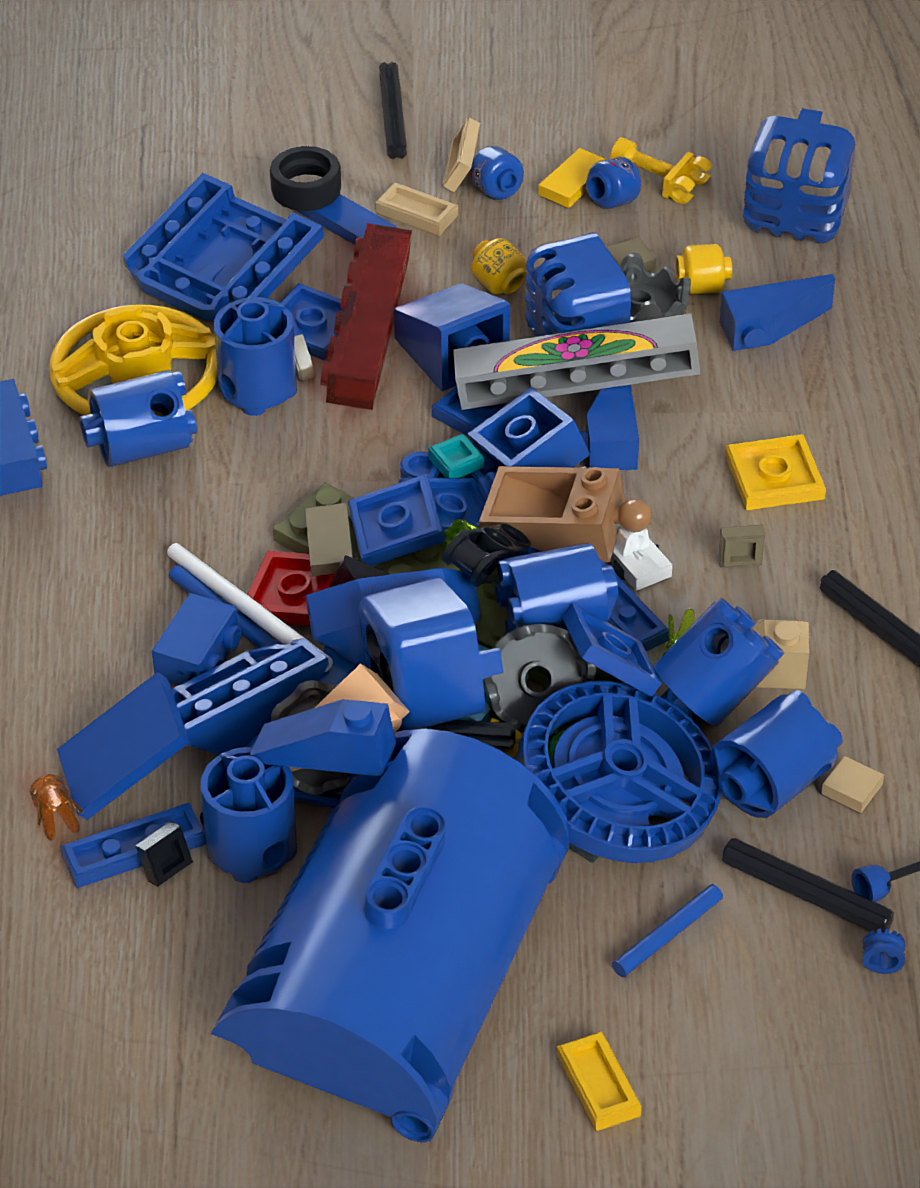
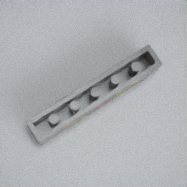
(577, 361)

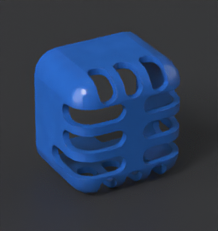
(789, 207)
(590, 282)

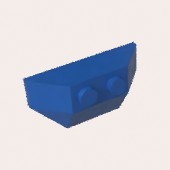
(335, 610)
(237, 697)

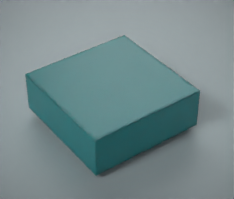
(456, 457)

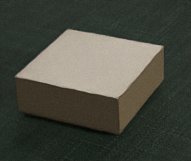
(852, 784)

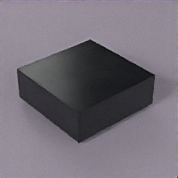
(164, 853)

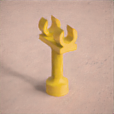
(681, 176)

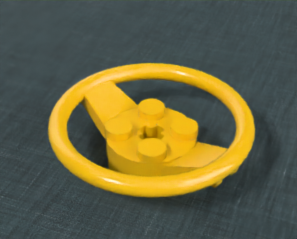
(130, 345)

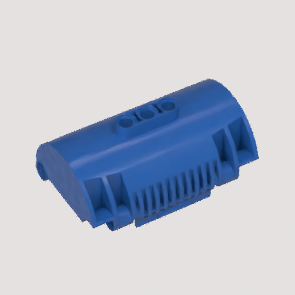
(401, 928)

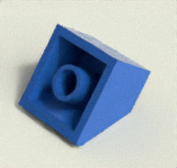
(531, 434)

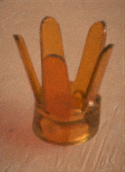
(49, 795)

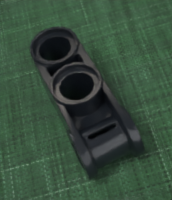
(479, 550)

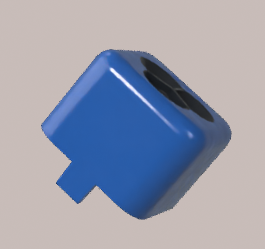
(427, 651)

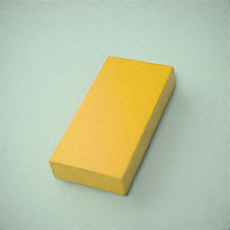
(569, 180)
(599, 1081)

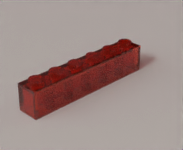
(368, 316)

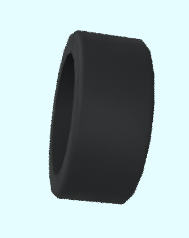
(305, 161)

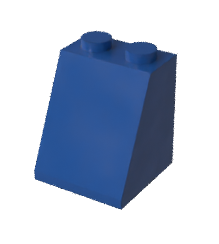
(446, 322)

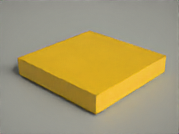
(774, 472)

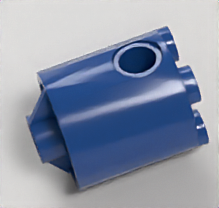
(255, 354)
(125, 423)
(545, 583)
(716, 663)
(775, 755)
(248, 814)

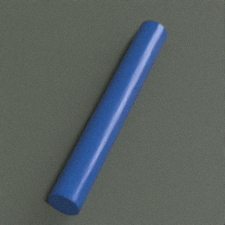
(667, 930)

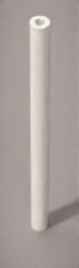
(235, 596)

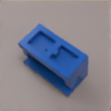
(196, 639)

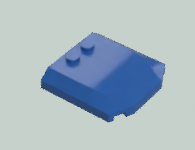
(217, 250)

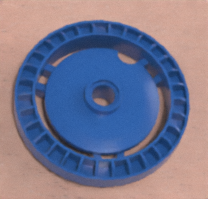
(623, 770)

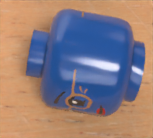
(496, 172)
(613, 182)

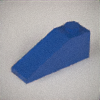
(771, 311)
(612, 430)
(331, 737)

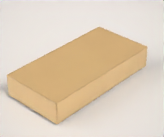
(461, 154)
(416, 209)

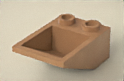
(564, 506)

